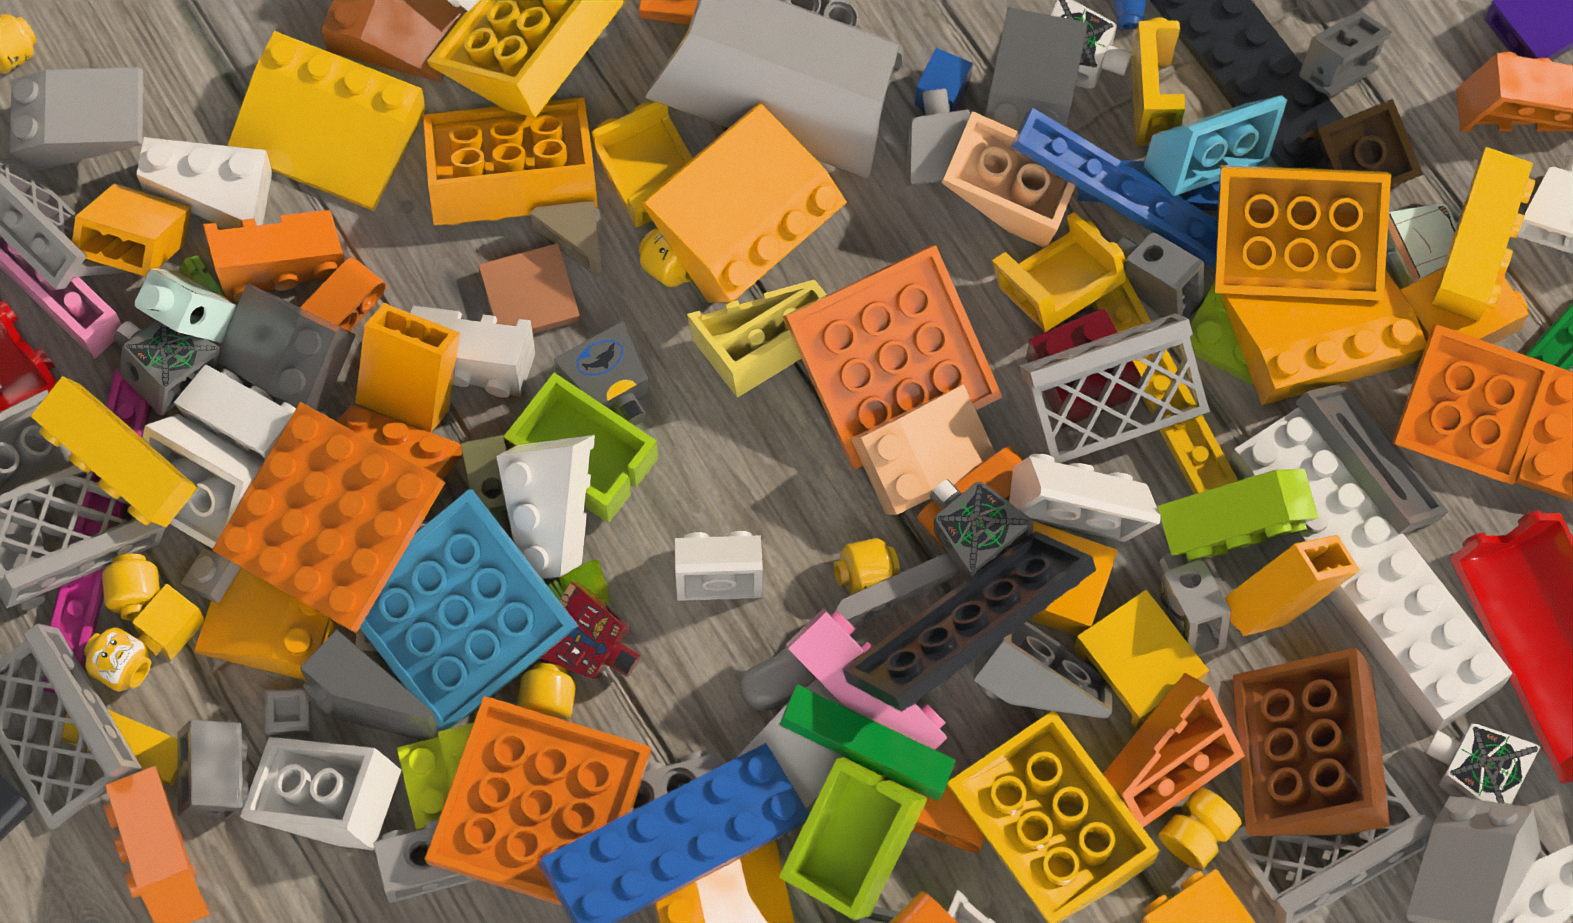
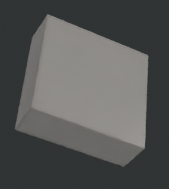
(287, 712)

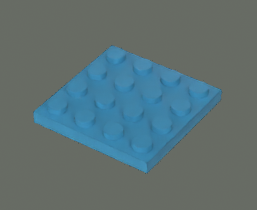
(463, 612)

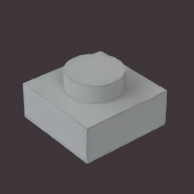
(210, 575)

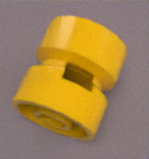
(1202, 825)

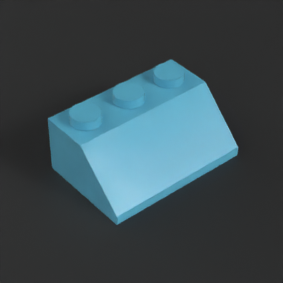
(1194, 151)

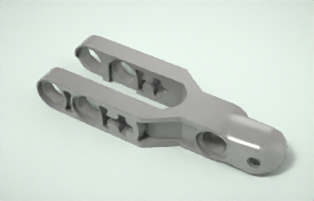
(773, 681)

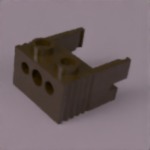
(1369, 142)

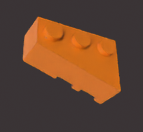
(1517, 92)
(275, 254)
(1174, 751)
(153, 848)

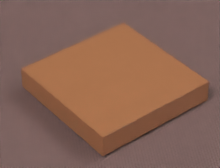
(531, 288)

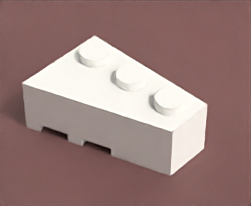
(488, 352)
(234, 412)

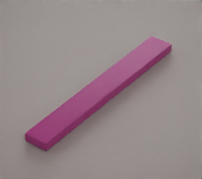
(81, 600)

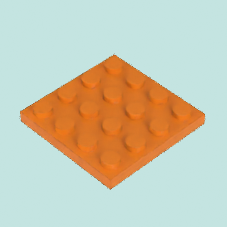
(890, 346)
(328, 516)
(528, 791)

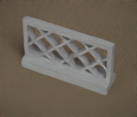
(41, 227)
(1108, 353)
(71, 561)
(86, 711)
(1342, 875)

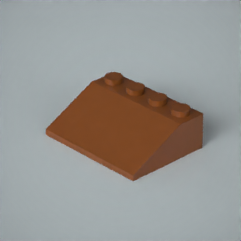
(391, 32)
(1311, 747)

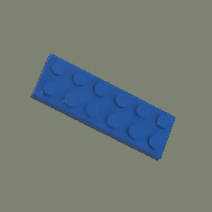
(675, 839)

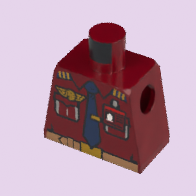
(595, 640)

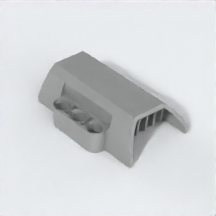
(793, 59)

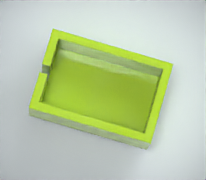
(620, 450)
(1239, 514)
(852, 838)

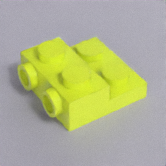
(430, 771)

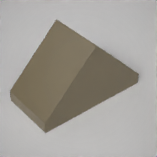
(573, 229)

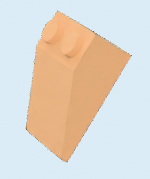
(1006, 183)
(922, 449)

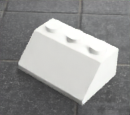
(212, 465)
(1082, 499)

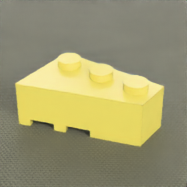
(751, 338)

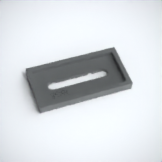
(1370, 456)

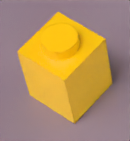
(168, 623)

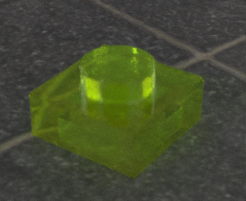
(589, 575)

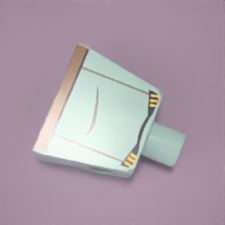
(1419, 241)
(173, 297)

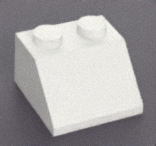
(718, 566)

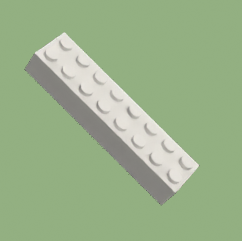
(1395, 597)

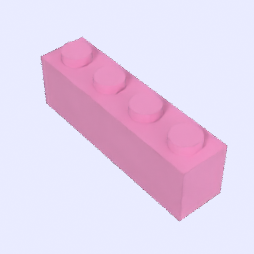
(73, 308)
(827, 648)

